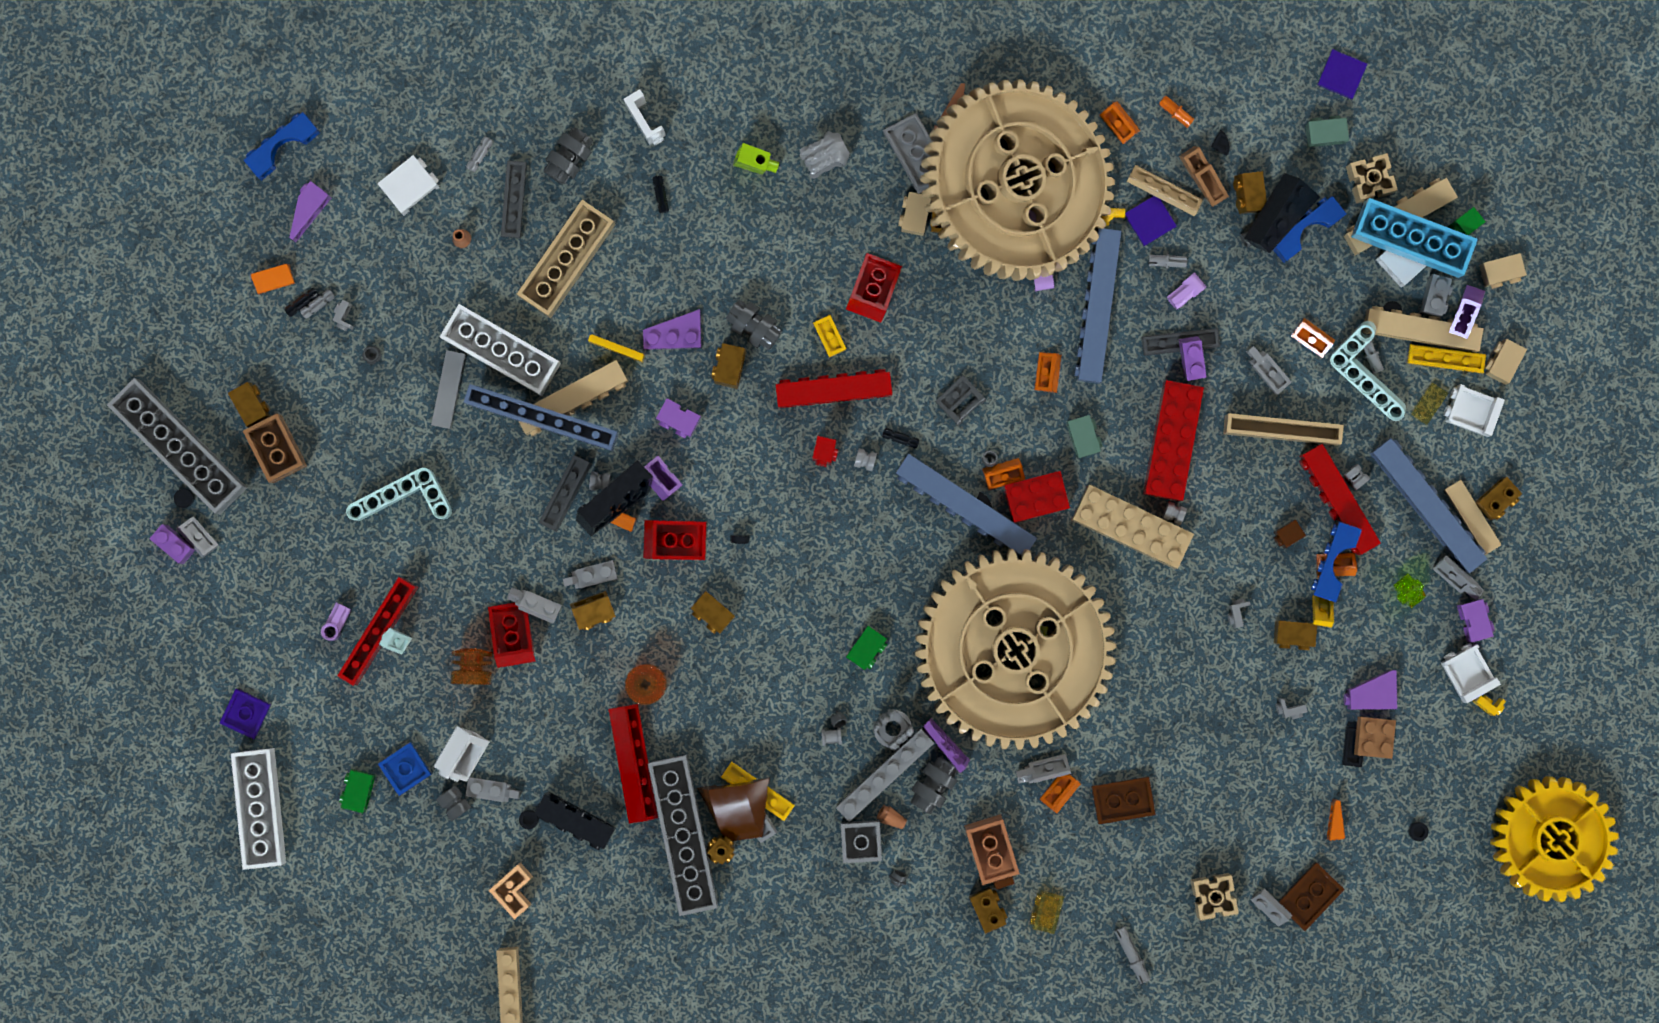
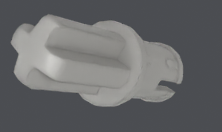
(1167, 261)
(1373, 358)

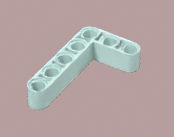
(1364, 374)
(401, 493)

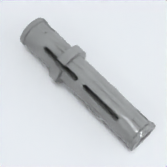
(1136, 962)

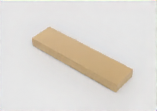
(1164, 190)
(1472, 516)

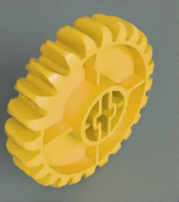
(1526, 842)

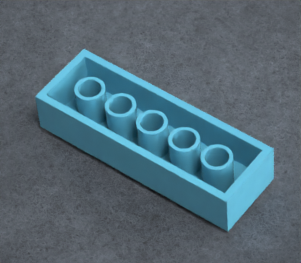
(1414, 238)

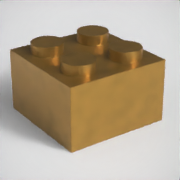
(729, 365)

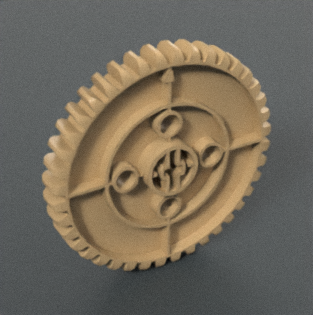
(999, 229)
(1026, 596)

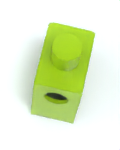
(746, 159)

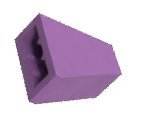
(1467, 311)
(1374, 693)

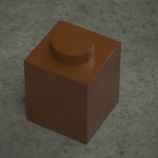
(1288, 534)

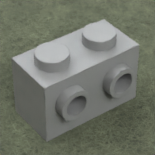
(1436, 295)

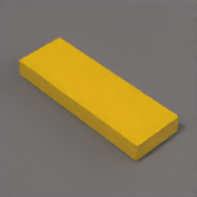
(616, 348)

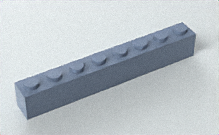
(1099, 304)
(541, 417)
(965, 505)
(1428, 506)

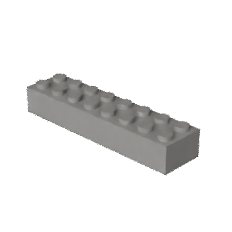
(177, 446)
(683, 835)

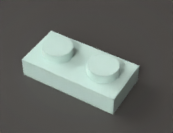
(395, 641)

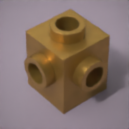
(720, 842)

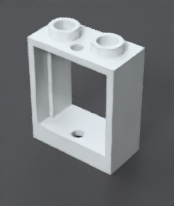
(461, 754)

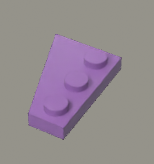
(675, 333)
(946, 745)

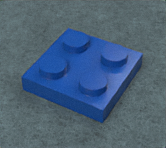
(404, 769)

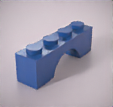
(263, 159)
(1326, 214)
(1344, 537)

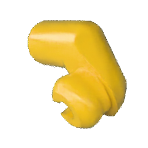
(1115, 213)

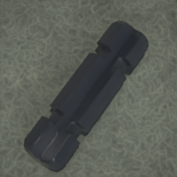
(660, 194)
(301, 302)
(900, 438)

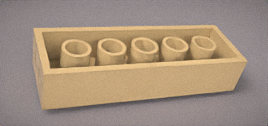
(566, 258)
(1132, 527)

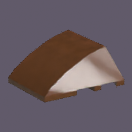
(738, 808)

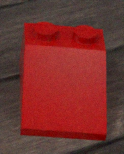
(873, 287)
(674, 540)
(510, 635)

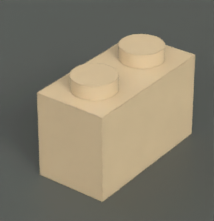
(915, 214)
(1503, 270)
(1505, 361)

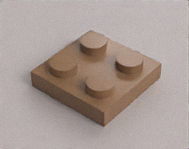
(1374, 737)

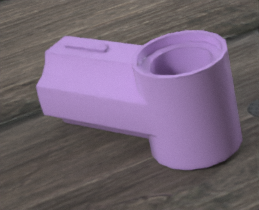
(1190, 288)
(337, 620)

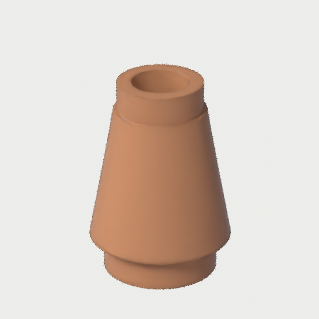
(462, 242)
(891, 817)

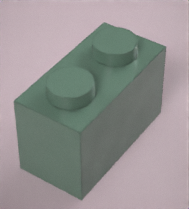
(1327, 132)
(1084, 437)

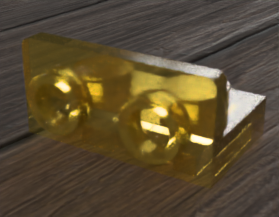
(1047, 911)

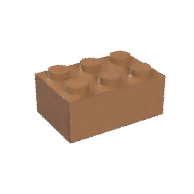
(274, 448)

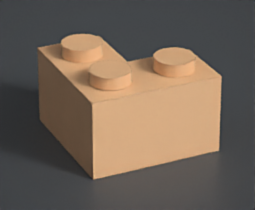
(508, 891)

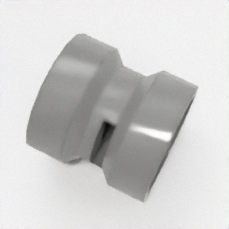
(864, 459)
(1359, 480)
(599, 481)
(1174, 513)

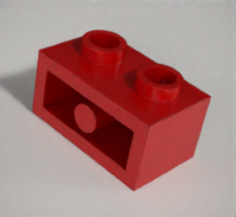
(824, 451)

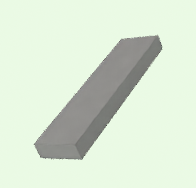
(448, 389)

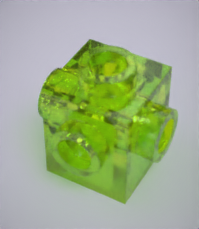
(1409, 591)

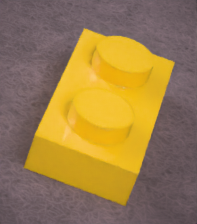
(829, 336)
(1323, 611)

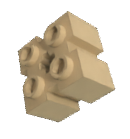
(1377, 168)
(1223, 902)

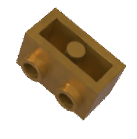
(1250, 192)
(249, 404)
(1498, 498)
(592, 611)
(712, 612)
(1295, 633)
(987, 909)

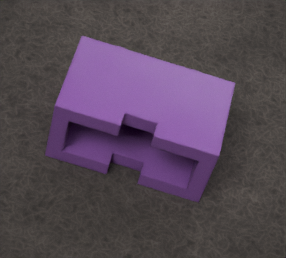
(1192, 358)
(673, 417)
(663, 481)
(172, 544)
(1476, 620)

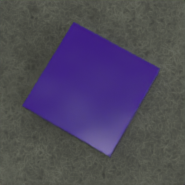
(1342, 74)
(1150, 220)
(245, 713)

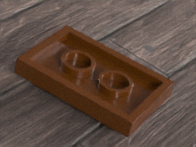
(1123, 800)
(1310, 896)

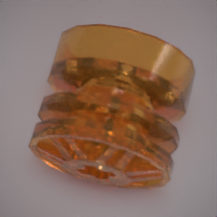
(471, 667)
(653, 675)

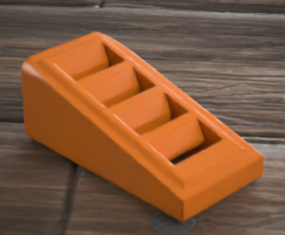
(1335, 825)

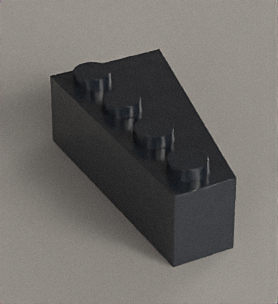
(1281, 212)
(615, 498)
(574, 820)

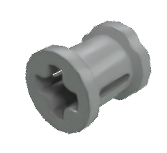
(831, 736)

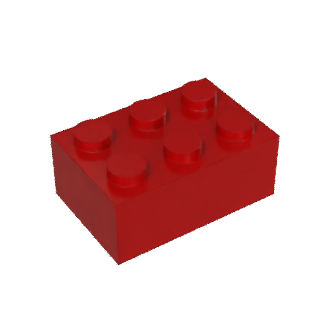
(1036, 497)

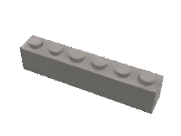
(884, 775)

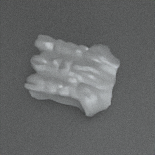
(825, 154)
(883, 738)

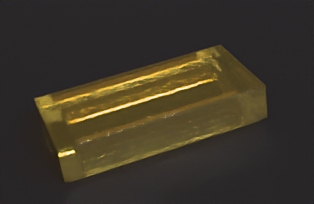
(1429, 403)

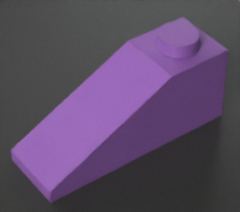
(309, 205)

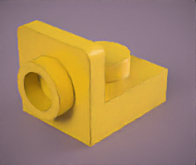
(1485, 704)

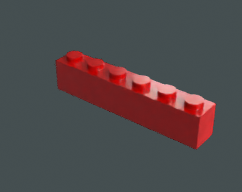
(833, 389)
(1338, 496)
(385, 618)
(633, 763)

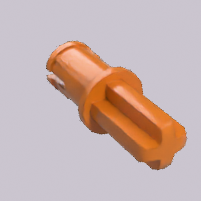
(1176, 111)

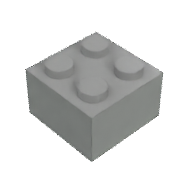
(861, 841)

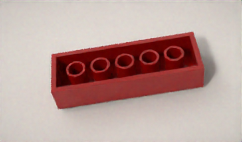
(1173, 440)

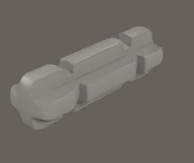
(479, 154)
(317, 303)

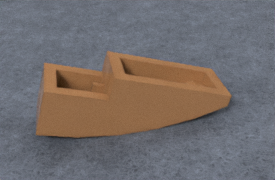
(1204, 175)

